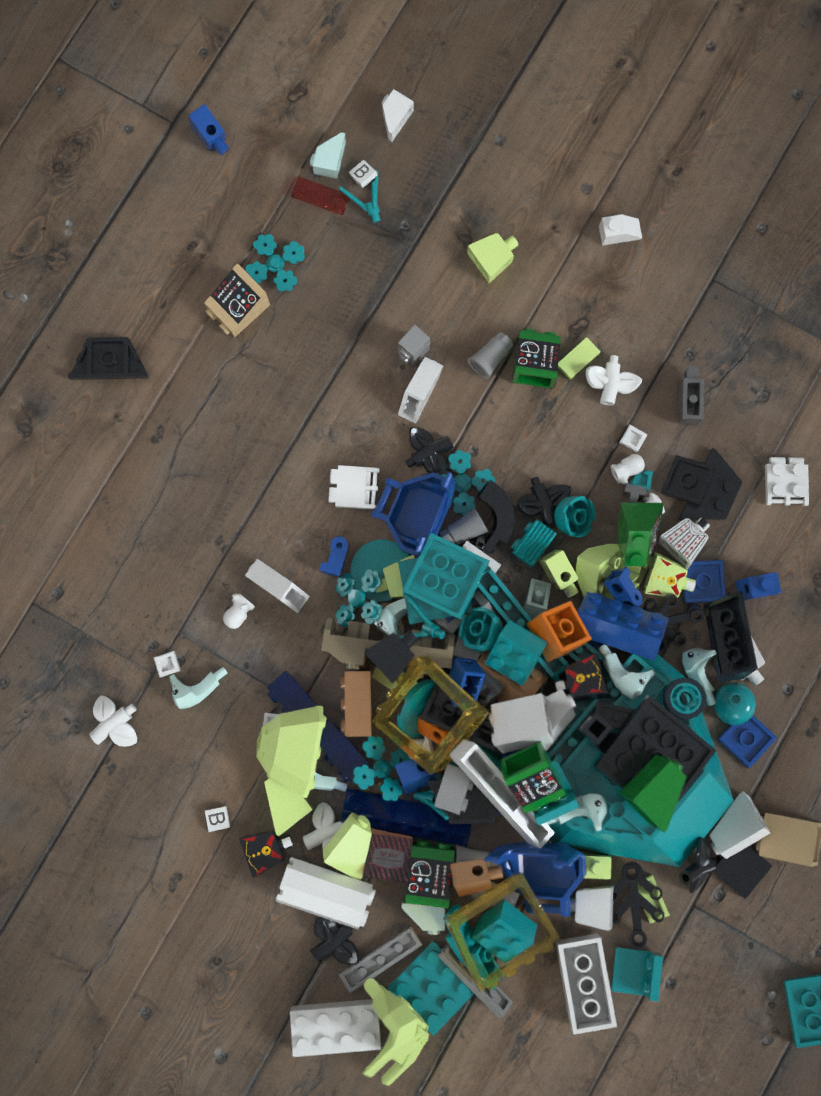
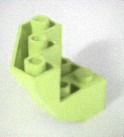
(598, 562)
(291, 747)

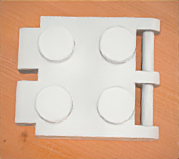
(786, 481)
(353, 487)

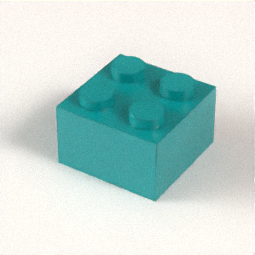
(516, 652)
(504, 931)

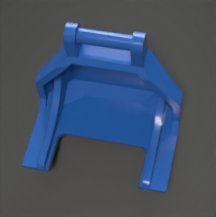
(416, 509)
(550, 871)

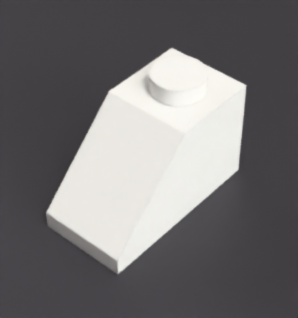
(396, 112)
(619, 229)

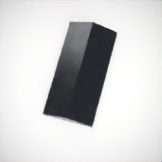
(730, 638)
(442, 714)

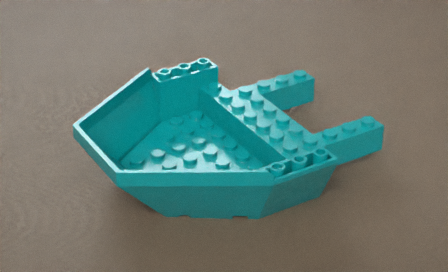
(623, 828)

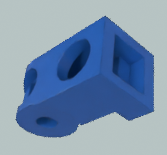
(337, 557)
(622, 587)

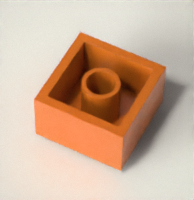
(561, 630)

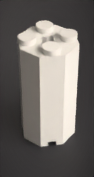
(325, 893)

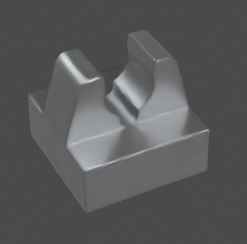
(633, 492)
(491, 688)

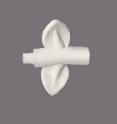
(612, 380)
(113, 723)
(325, 825)

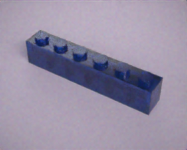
(333, 741)
(404, 818)

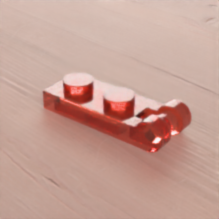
(319, 195)

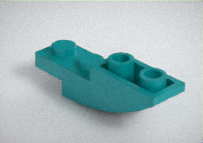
(482, 957)

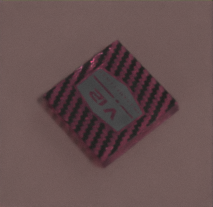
(388, 858)

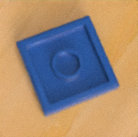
(709, 582)
(747, 740)

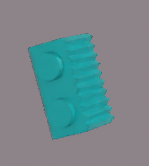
(533, 543)

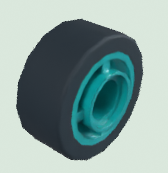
(693, 690)

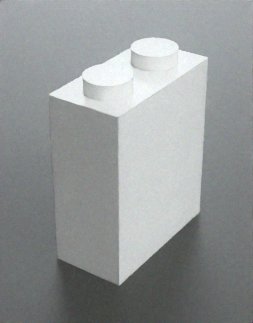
(521, 723)

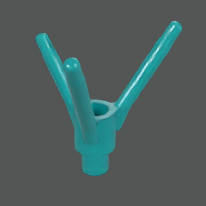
(371, 207)
(428, 628)
(429, 798)

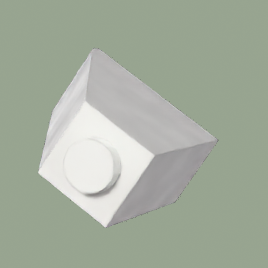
(420, 389)
(277, 585)
(560, 712)
(738, 827)

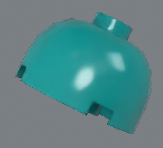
(574, 516)
(480, 629)
(734, 703)

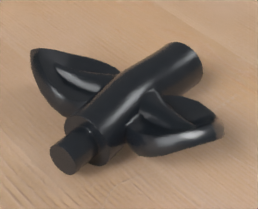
(428, 451)
(543, 500)
(697, 872)
(334, 941)

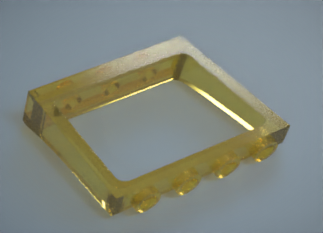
(471, 718)
(481, 903)

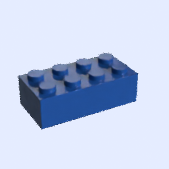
(622, 625)

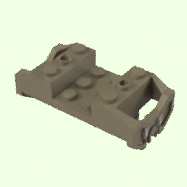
(351, 649)

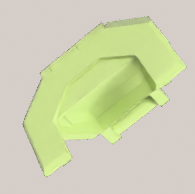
(406, 1034)

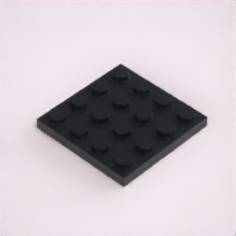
(651, 733)

